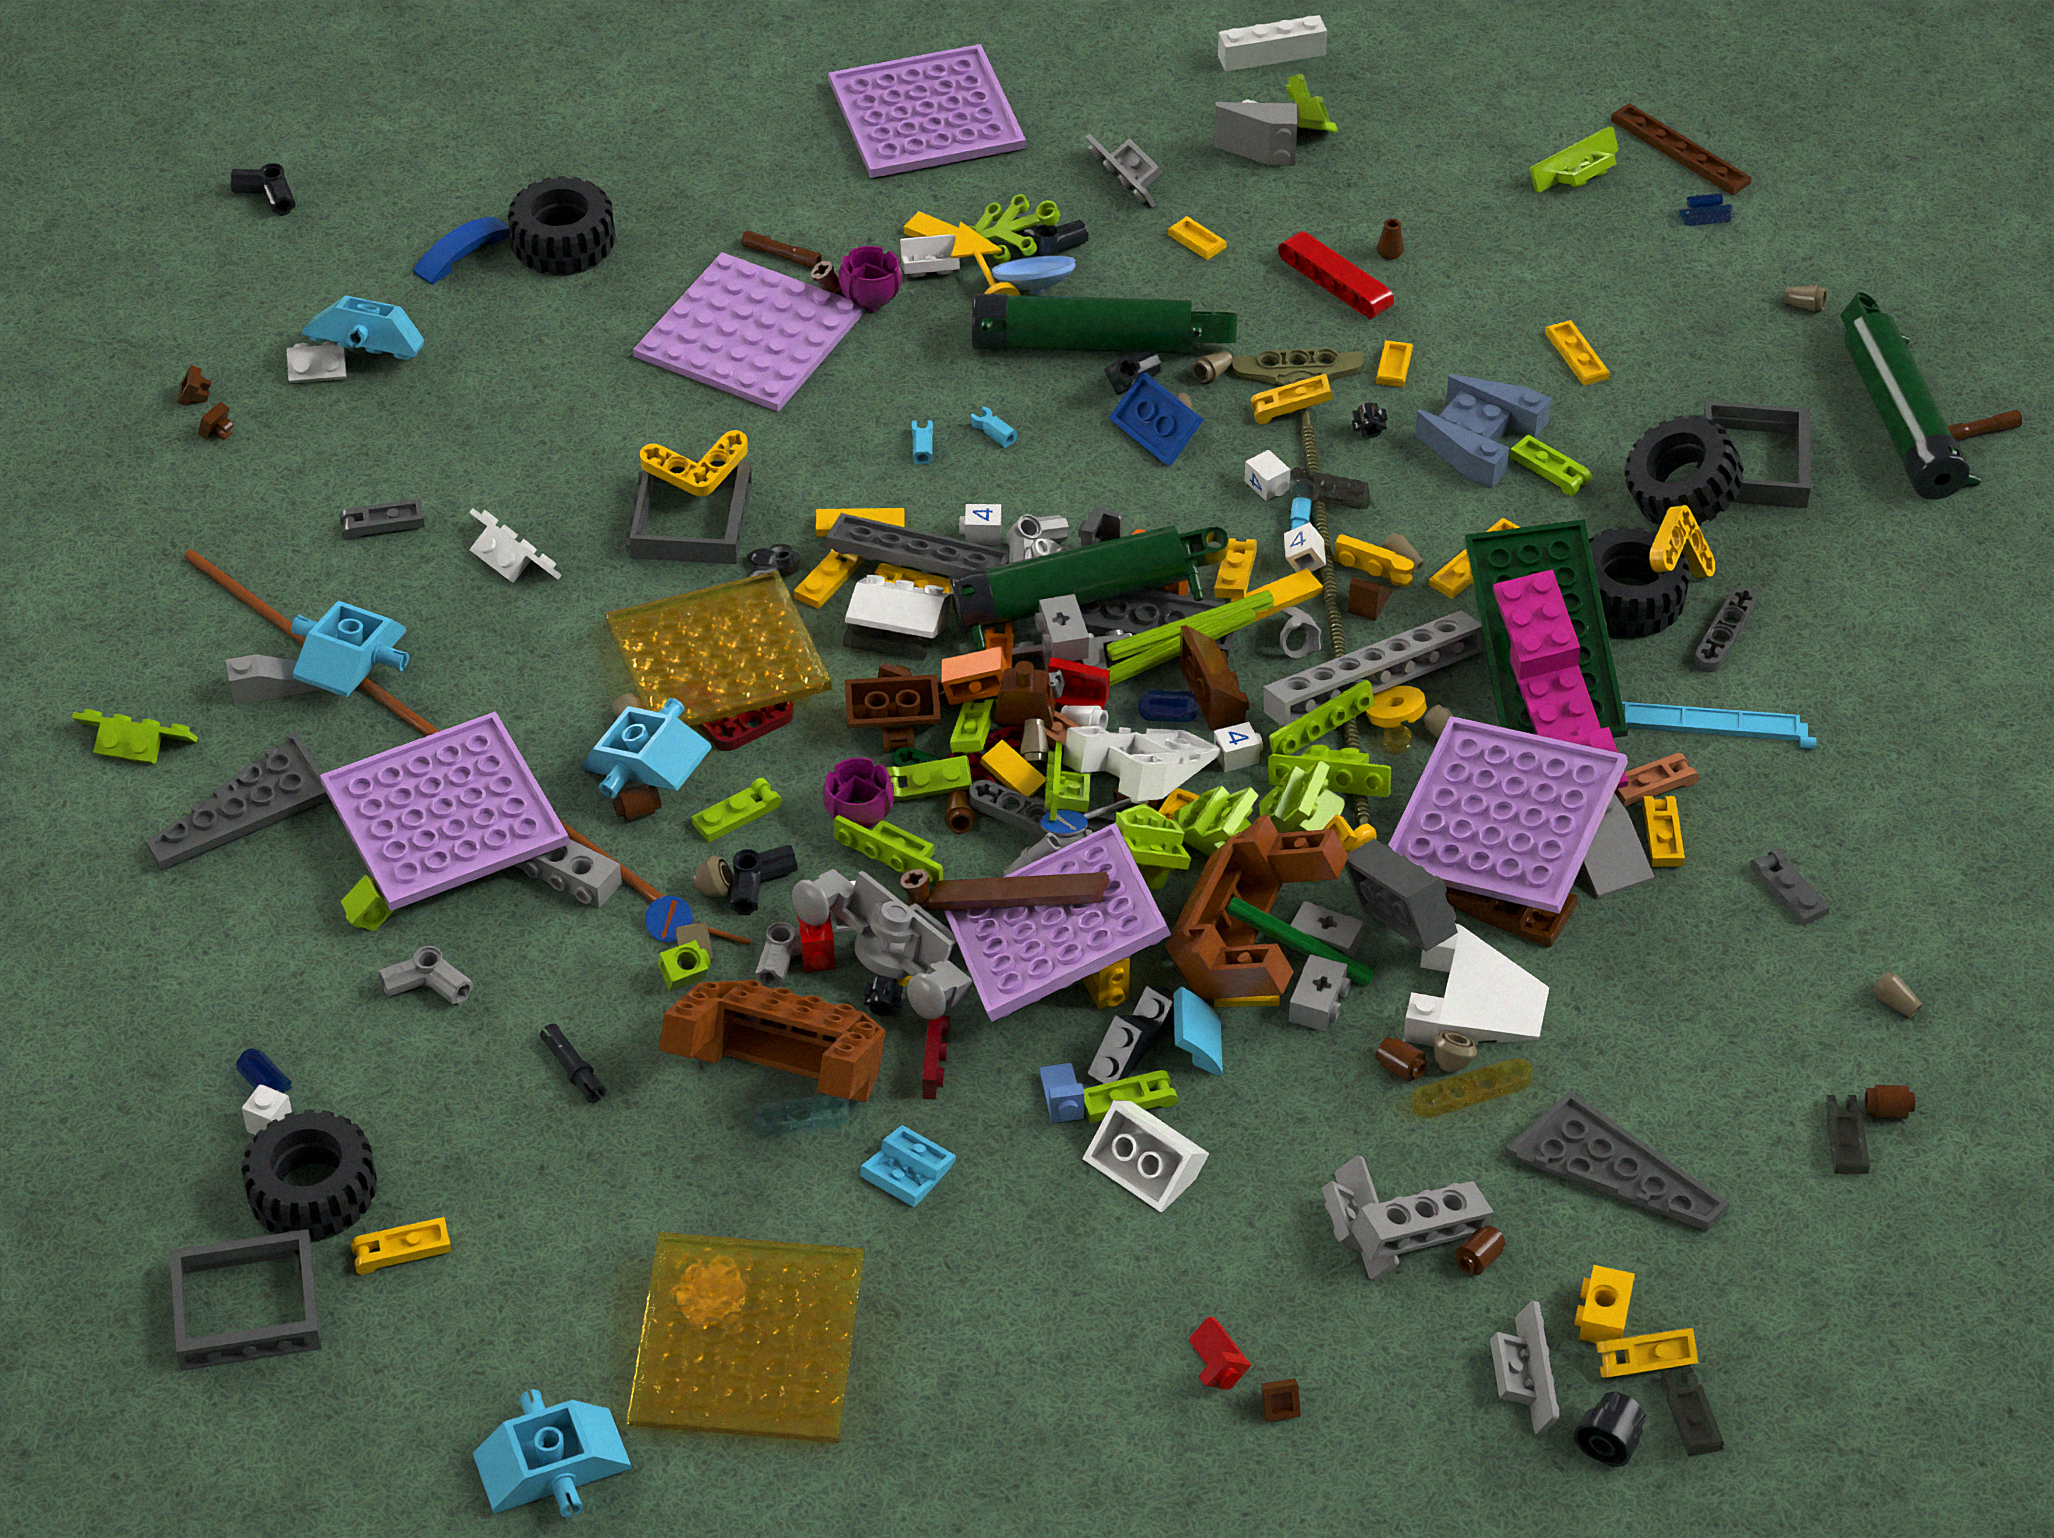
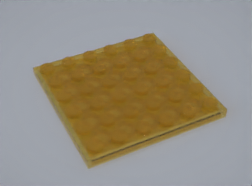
(719, 649)
(747, 1337)

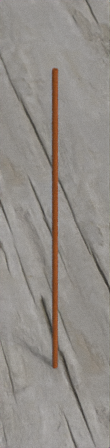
(388, 700)

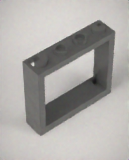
(1770, 420)
(686, 548)
(248, 1343)

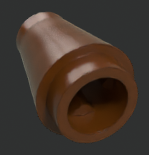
(1391, 240)
(959, 812)

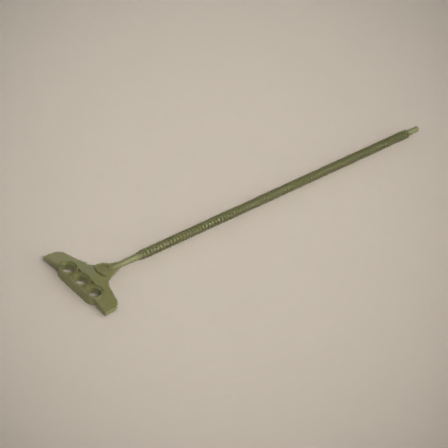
(1287, 373)

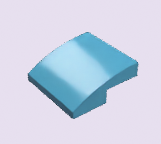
(1198, 1030)
(907, 1165)

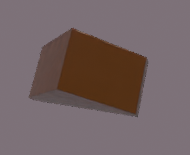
(1367, 598)

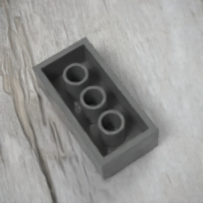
(1401, 894)

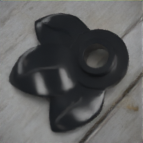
(778, 557)

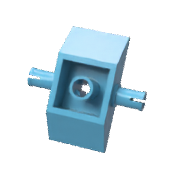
(367, 325)
(346, 647)
(647, 750)
(549, 1454)

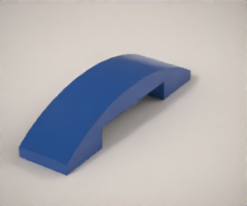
(458, 243)

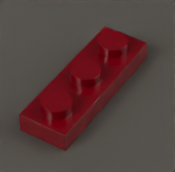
(935, 1052)

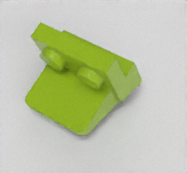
(1310, 111)
(1302, 800)
(1215, 817)
(1153, 843)

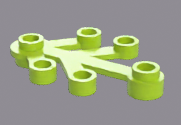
(1004, 229)

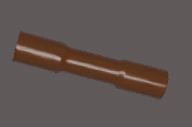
(765, 244)
(1995, 423)

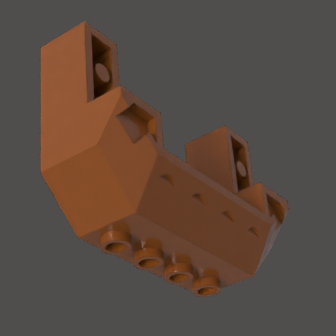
(1218, 950)
(778, 1031)

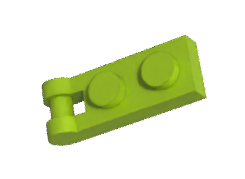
(1550, 464)
(973, 726)
(931, 778)
(736, 810)
(1135, 1089)

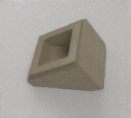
(693, 932)

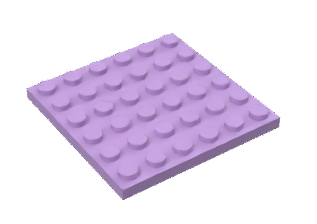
(926, 110)
(749, 331)
(443, 810)
(1507, 812)
(1036, 950)

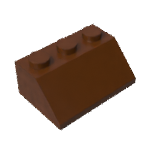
(1211, 680)
(892, 701)

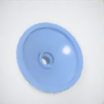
(1034, 272)

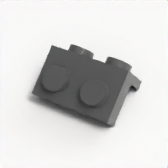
(1100, 526)

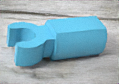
(994, 427)
(922, 443)
(1300, 512)

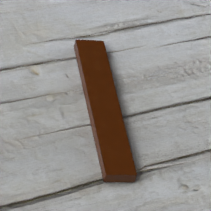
(1681, 149)
(1018, 891)

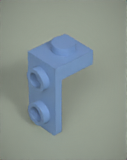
(1062, 1093)

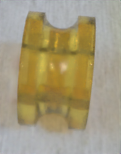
(1400, 745)

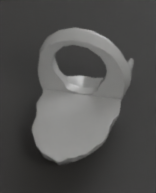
(1297, 619)

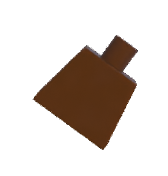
(1025, 696)

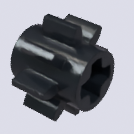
(1369, 420)
(883, 995)

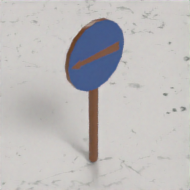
(672, 912)

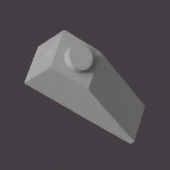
(263, 678)

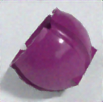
(870, 276)
(860, 780)

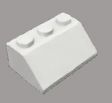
(899, 607)
(1144, 1154)

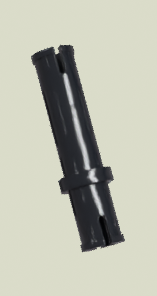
(579, 1071)

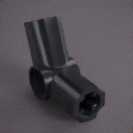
(267, 180)
(1053, 239)
(1126, 370)
(753, 868)

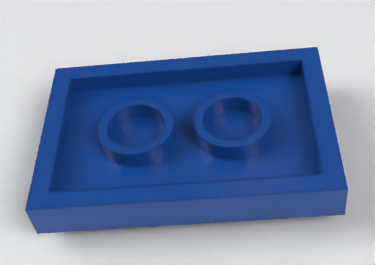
(1156, 418)

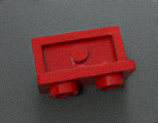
(1083, 683)

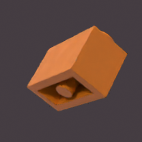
(973, 675)

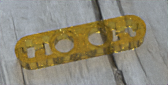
(1470, 1085)

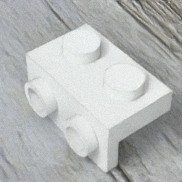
(928, 255)
(316, 363)

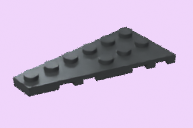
(250, 800)
(1600, 1154)

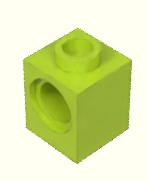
(366, 905)
(674, 975)

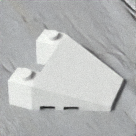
(1146, 763)
(1483, 997)

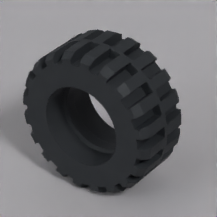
(561, 248)
(1673, 446)
(1636, 608)
(305, 1141)

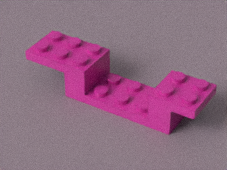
(1547, 662)

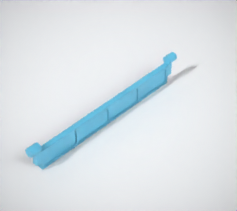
(1718, 722)

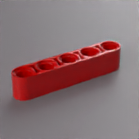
(1337, 274)

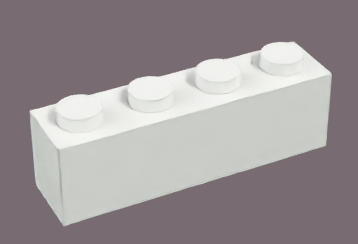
(1272, 43)

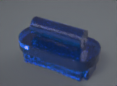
(1706, 210)
(1168, 705)
(259, 1070)

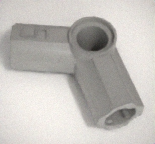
(1030, 529)
(781, 946)
(426, 970)

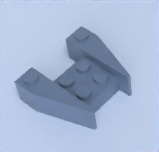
(1476, 420)

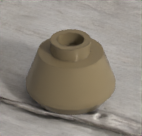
(713, 877)
(1453, 1050)

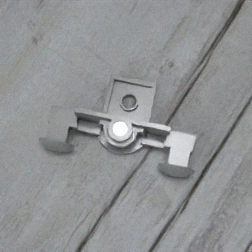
(890, 937)

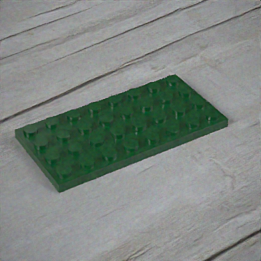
(1528, 551)

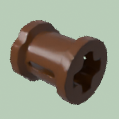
(827, 278)
(897, 738)
(917, 888)

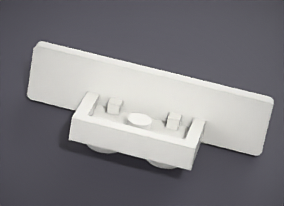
(503, 552)

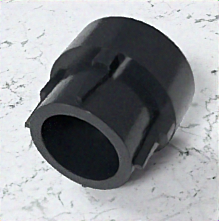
(1611, 1429)

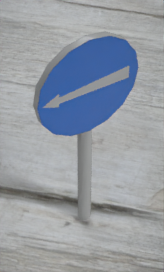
(1073, 822)

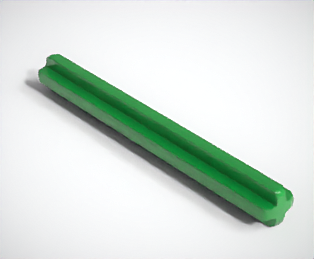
(1296, 939)

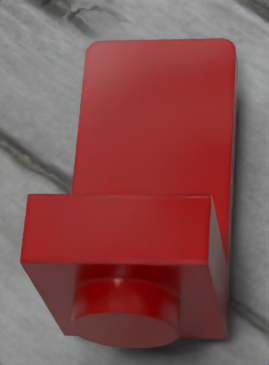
(817, 946)
(1223, 1357)

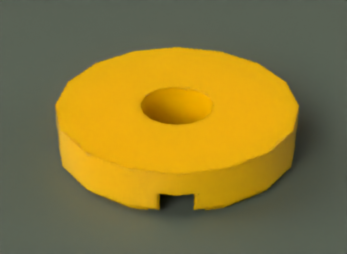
(1396, 706)

